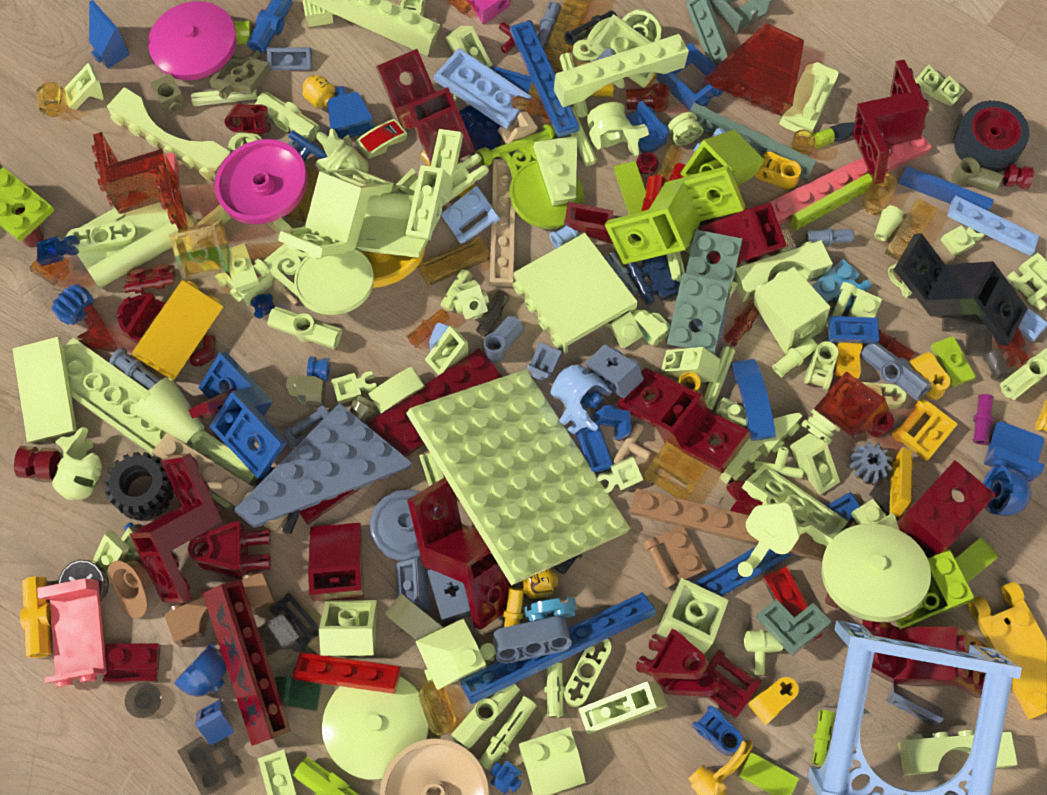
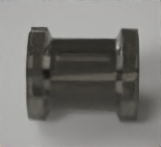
(997, 364)

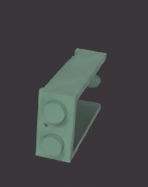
(743, 16)

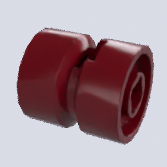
(33, 463)

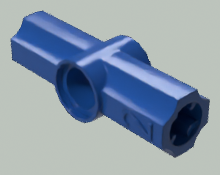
(268, 24)

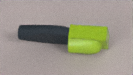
(834, 133)

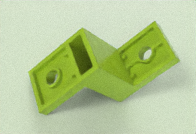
(675, 215)

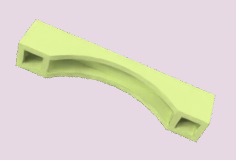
(582, 81)
(131, 112)

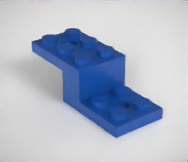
(243, 415)

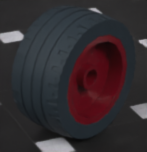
(992, 135)

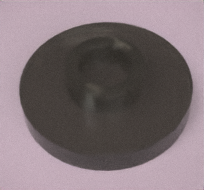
(143, 700)

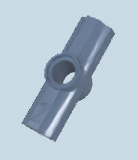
(906, 379)

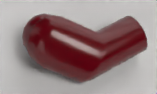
(204, 354)

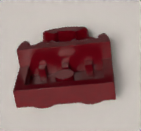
(138, 314)

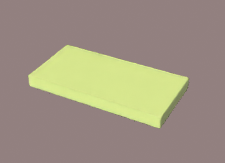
(44, 390)

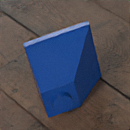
(105, 38)

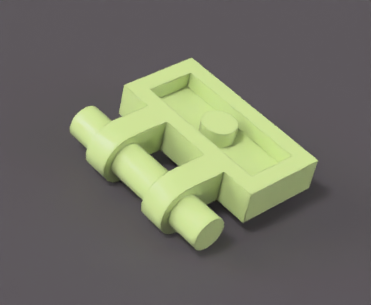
(1036, 272)

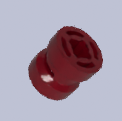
(1018, 176)

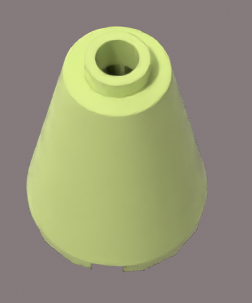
(169, 411)

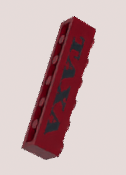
(246, 662)

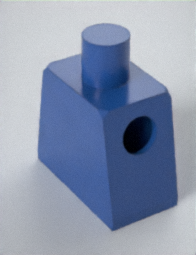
(348, 114)

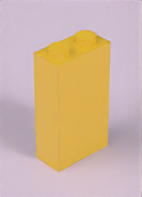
(177, 329)

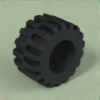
(125, 473)

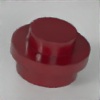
(647, 163)

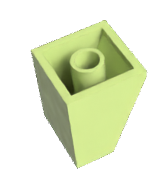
(791, 308)

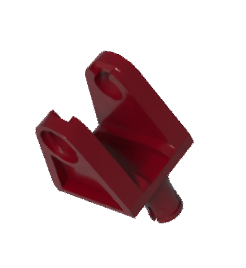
(229, 550)
(679, 666)

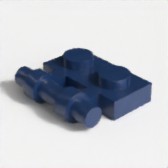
(659, 274)

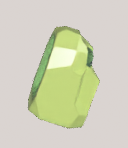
(652, 326)

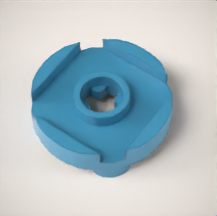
(551, 608)

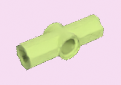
(288, 116)
(317, 332)
(1024, 377)
(474, 725)

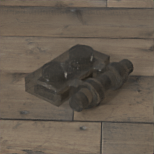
(203, 766)

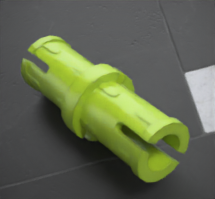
(823, 736)

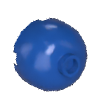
(1011, 490)
(203, 674)

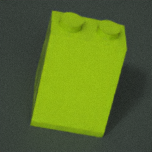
(722, 151)

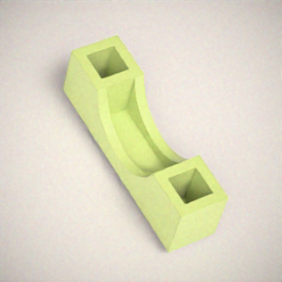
(809, 260)
(924, 754)

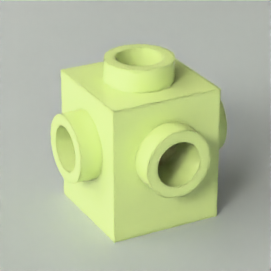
(470, 300)

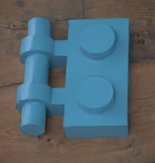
(829, 285)

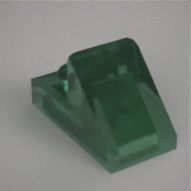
(298, 693)

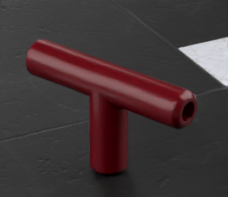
(510, 43)

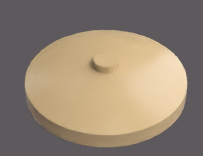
(434, 769)

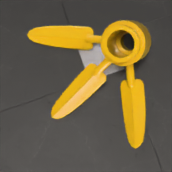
(708, 782)

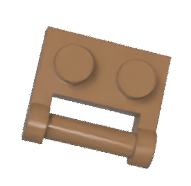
(681, 553)

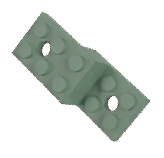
(704, 291)

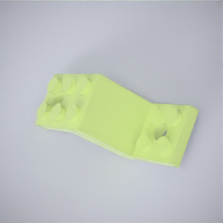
(335, 213)

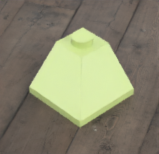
(450, 654)

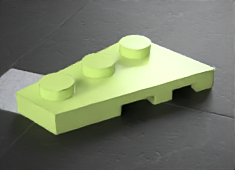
(558, 167)

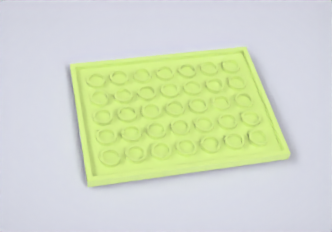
(518, 474)

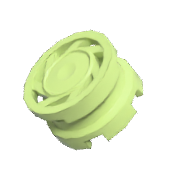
(685, 129)
(820, 427)

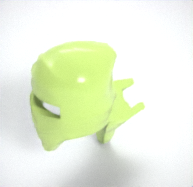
(612, 127)
(339, 153)
(77, 470)

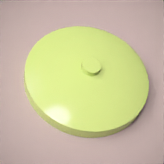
(876, 572)
(371, 727)

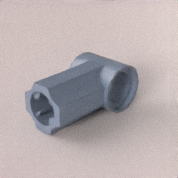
(503, 338)

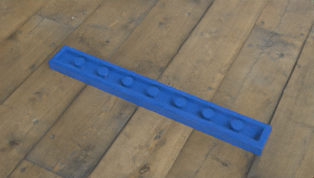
(727, 576)
(583, 635)

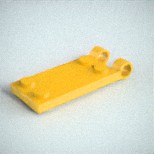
(1018, 641)

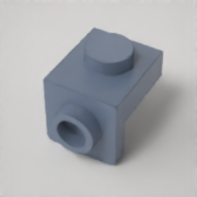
(544, 361)

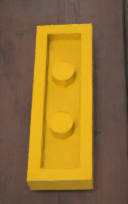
(901, 482)

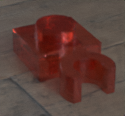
(1014, 349)

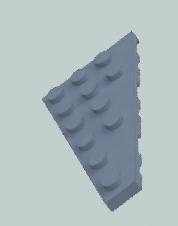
(326, 463)

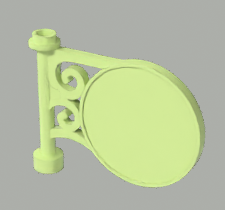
(323, 285)

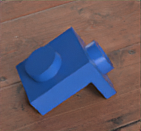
(615, 418)

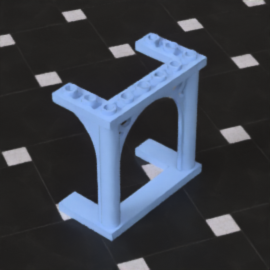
(834, 774)

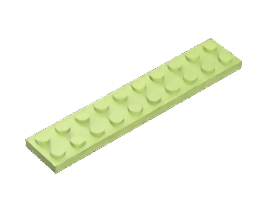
(113, 399)

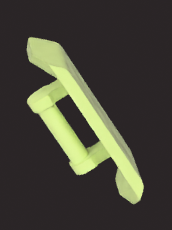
(810, 97)

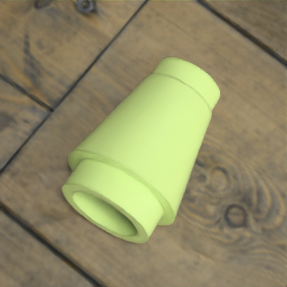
(888, 222)

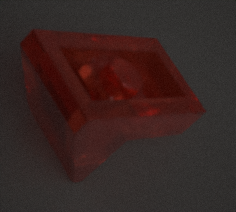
(97, 335)

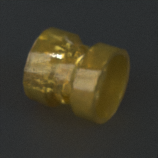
(803, 142)

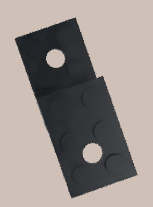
(961, 289)

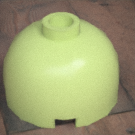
(645, 23)

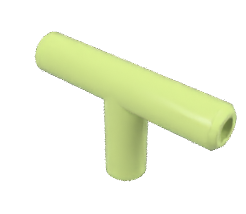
(779, 465)

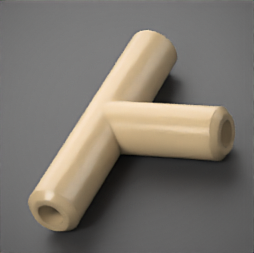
(630, 446)

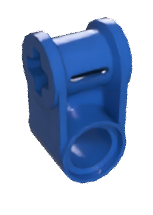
(717, 730)

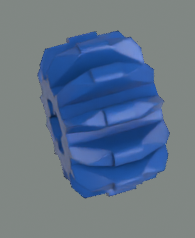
(70, 304)

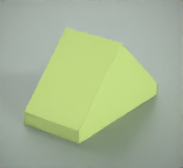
(448, 351)

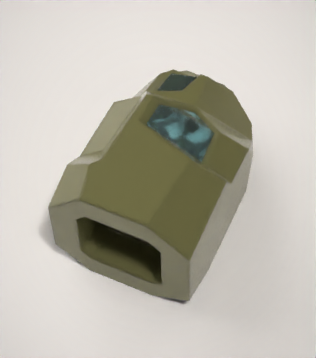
(307, 389)

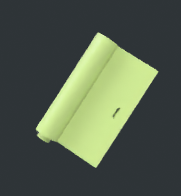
(386, 226)
(152, 240)

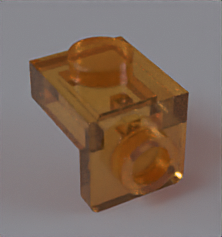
(52, 272)

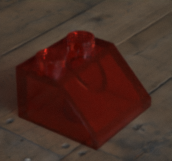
(852, 406)

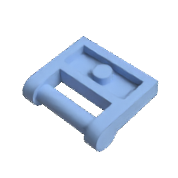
(467, 210)

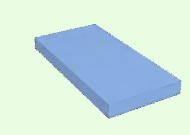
(480, 87)

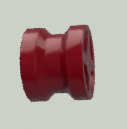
(880, 429)

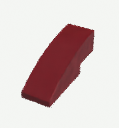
(589, 220)

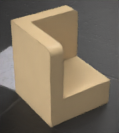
(521, 128)

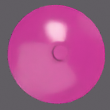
(192, 40)
(261, 181)

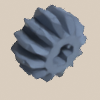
(875, 471)

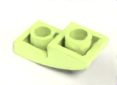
(936, 86)
(396, 389)

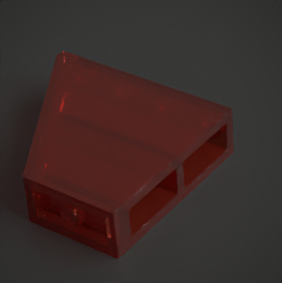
(762, 70)

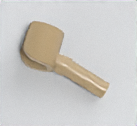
(280, 288)

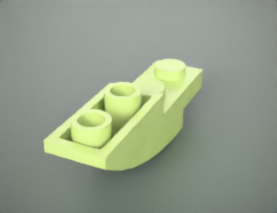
(752, 450)

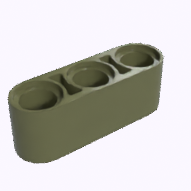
(412, 618)

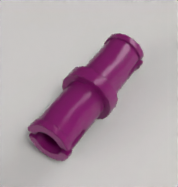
(983, 419)

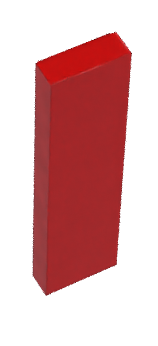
(347, 673)

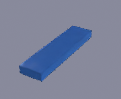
(940, 188)

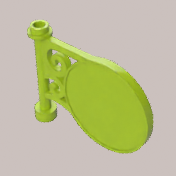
(527, 188)

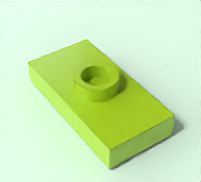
(952, 361)

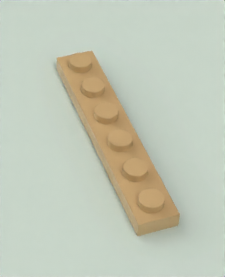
(502, 231)
(219, 480)

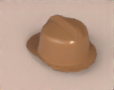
(130, 585)

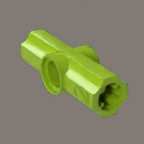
(320, 780)

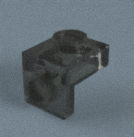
(880, 498)

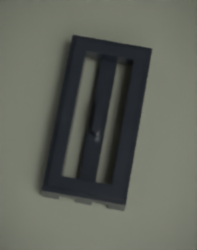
(281, 604)

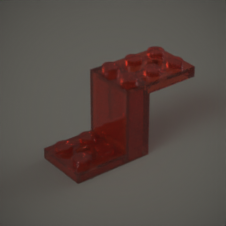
(139, 181)

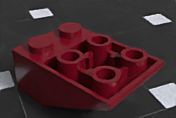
(756, 227)
(335, 562)

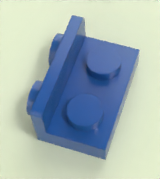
(657, 130)

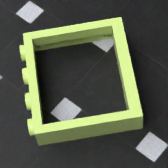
(225, 280)

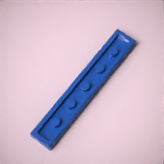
(543, 77)

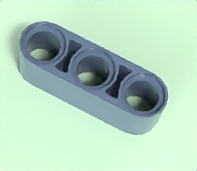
(531, 639)

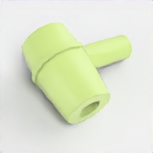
(731, 411)
(761, 643)

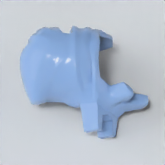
(570, 388)

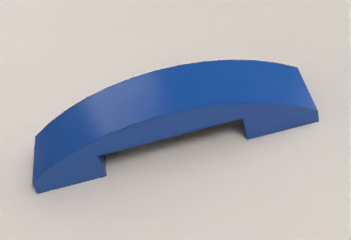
(754, 399)

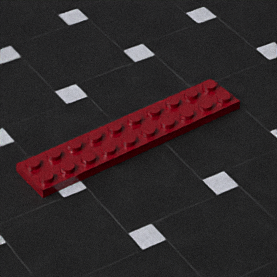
(398, 429)

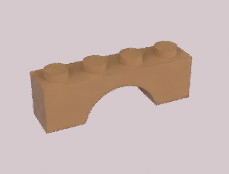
(189, 620)

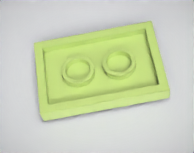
(621, 38)

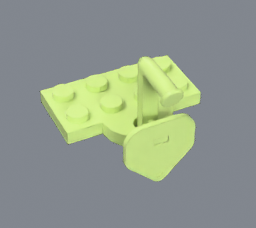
(784, 517)

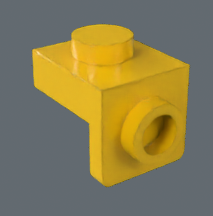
(848, 359)

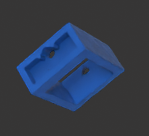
(681, 91)

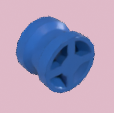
(319, 368)

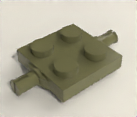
(240, 75)

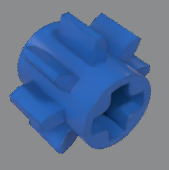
(506, 777)

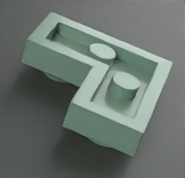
(791, 631)

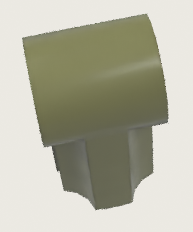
(970, 173)

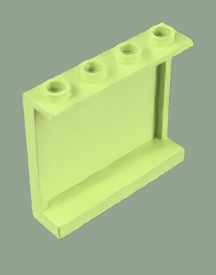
(573, 291)

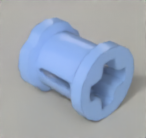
(563, 236)

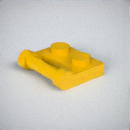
(930, 435)

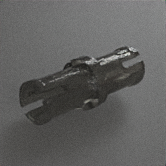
(493, 314)

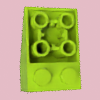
(946, 591)

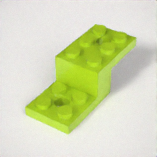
(16, 195)

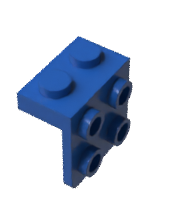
(1015, 449)

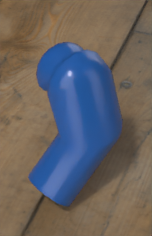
(592, 400)

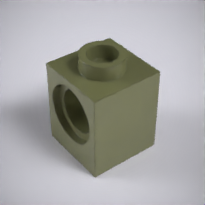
(167, 87)

